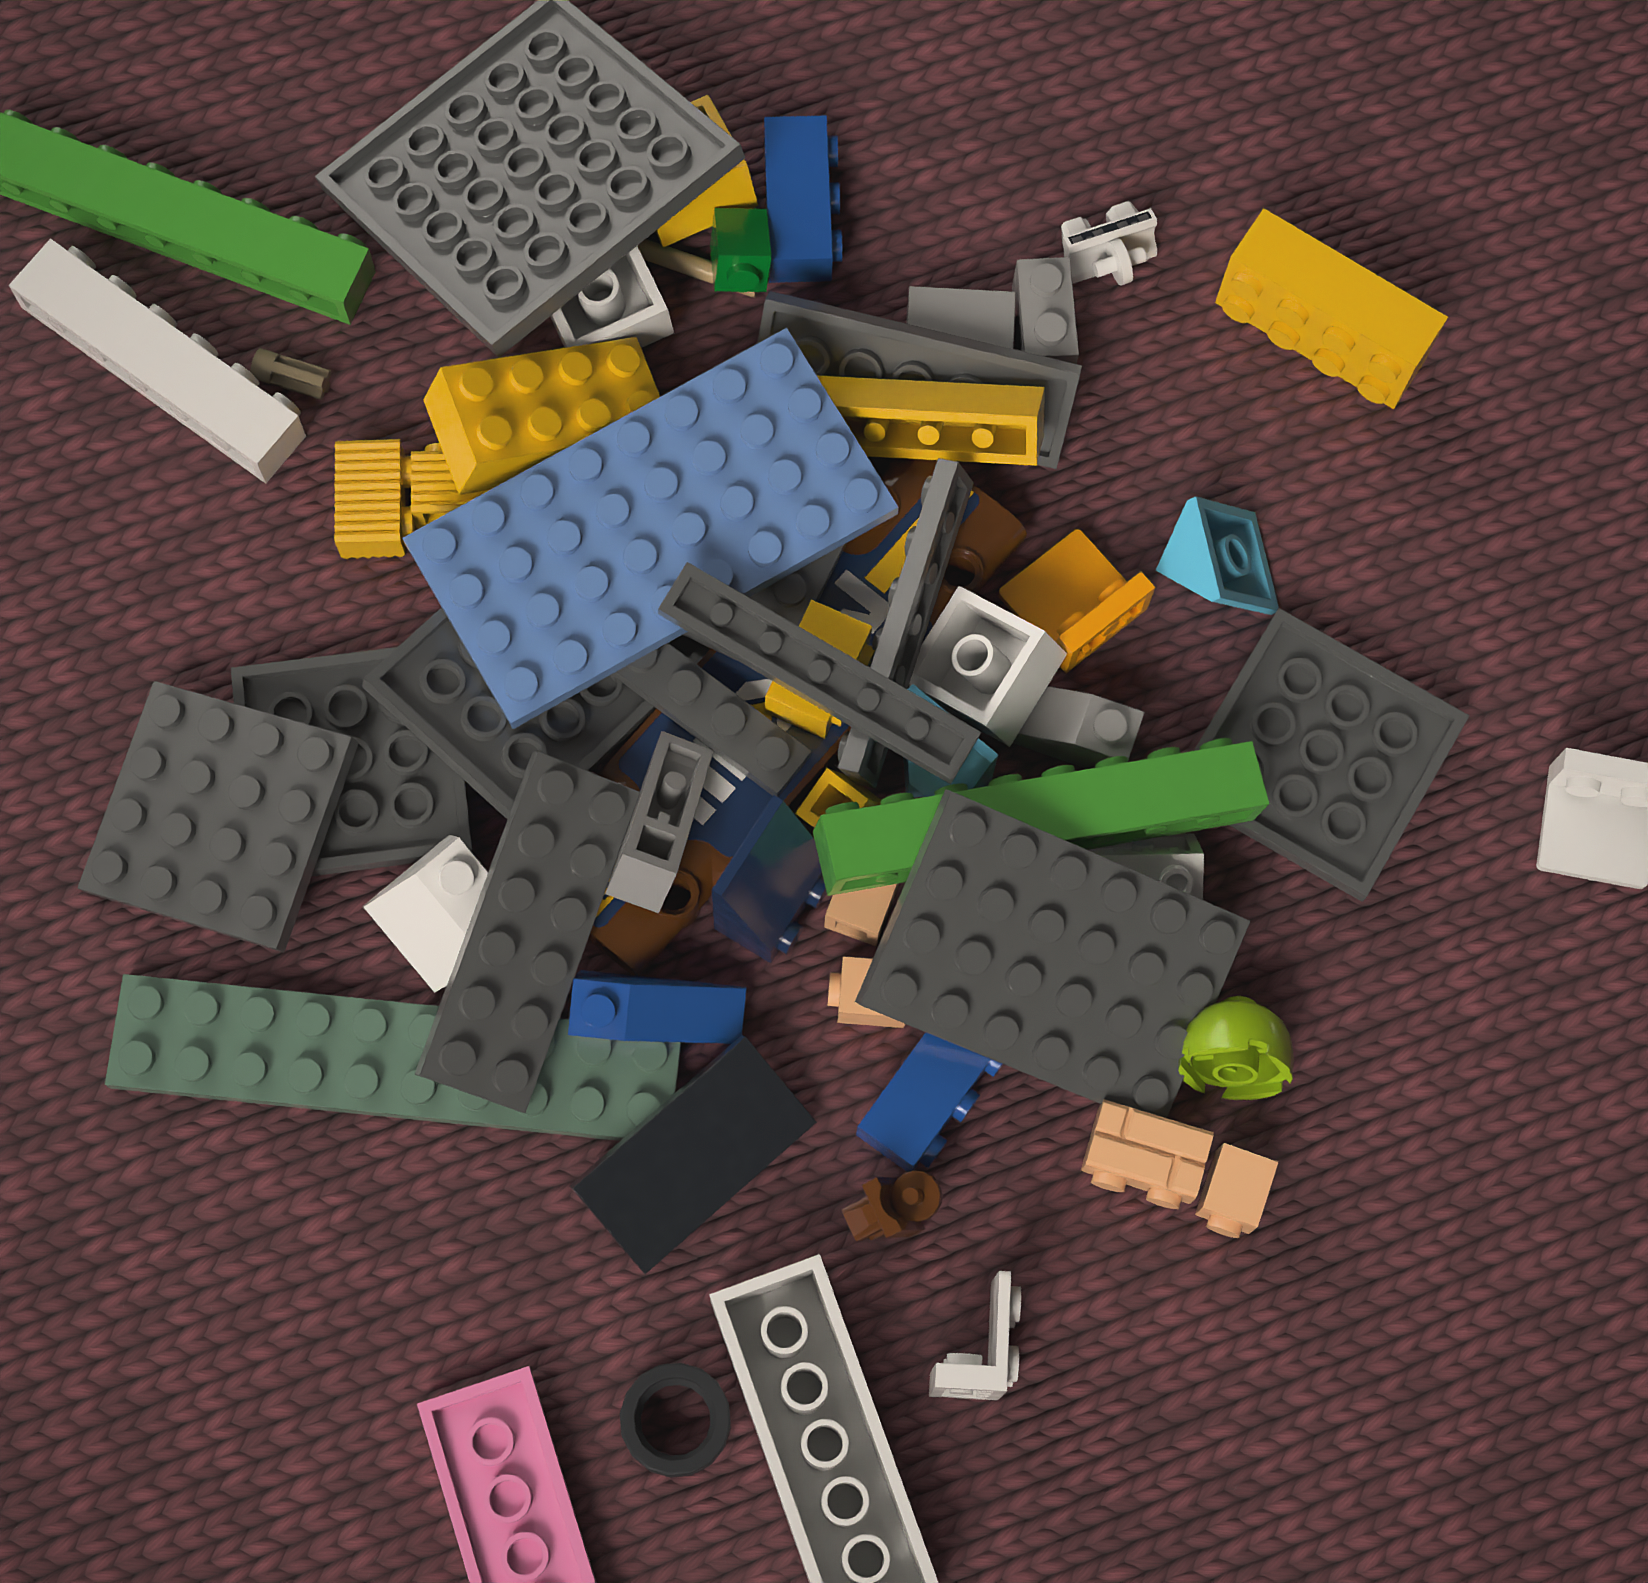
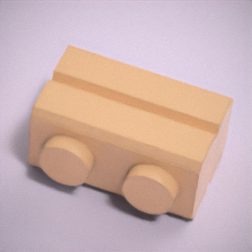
(1146, 1154)

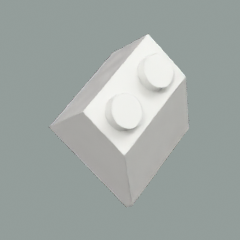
(431, 908)

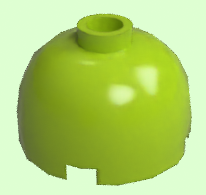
(1239, 1049)

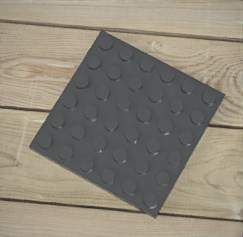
(529, 171)

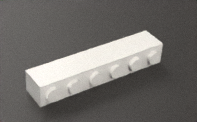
(159, 360)

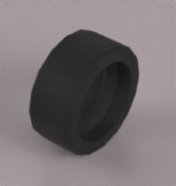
(633, 1406)

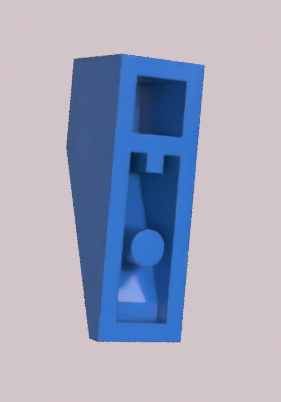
(655, 1009)

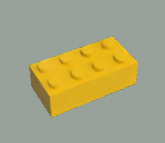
(1328, 309)
(526, 407)

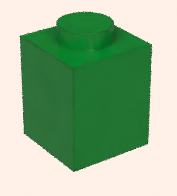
(740, 250)

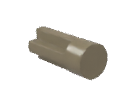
(290, 373)

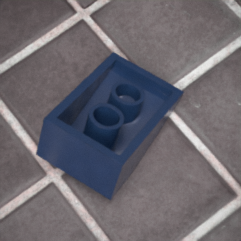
(769, 884)

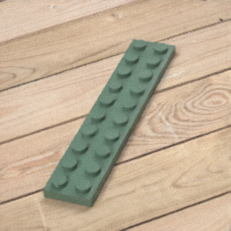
(363, 1060)

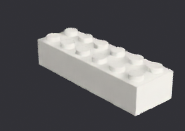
(820, 1429)

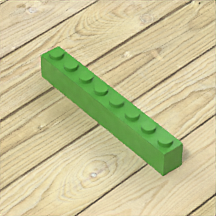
(183, 219)
(1085, 807)

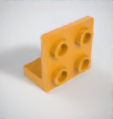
(1076, 597)

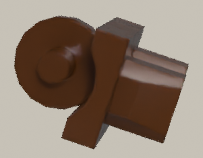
(894, 1206)

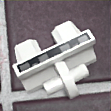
(1112, 246)

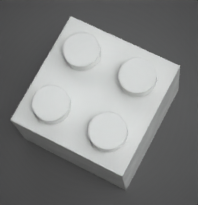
(616, 307)
(986, 665)

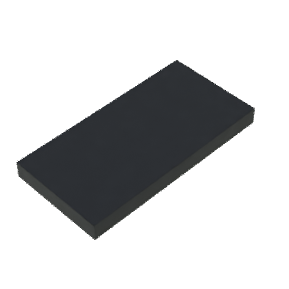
(693, 1154)

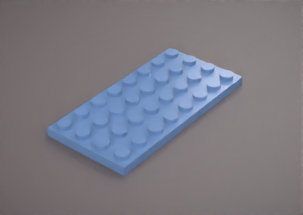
(573, 557)

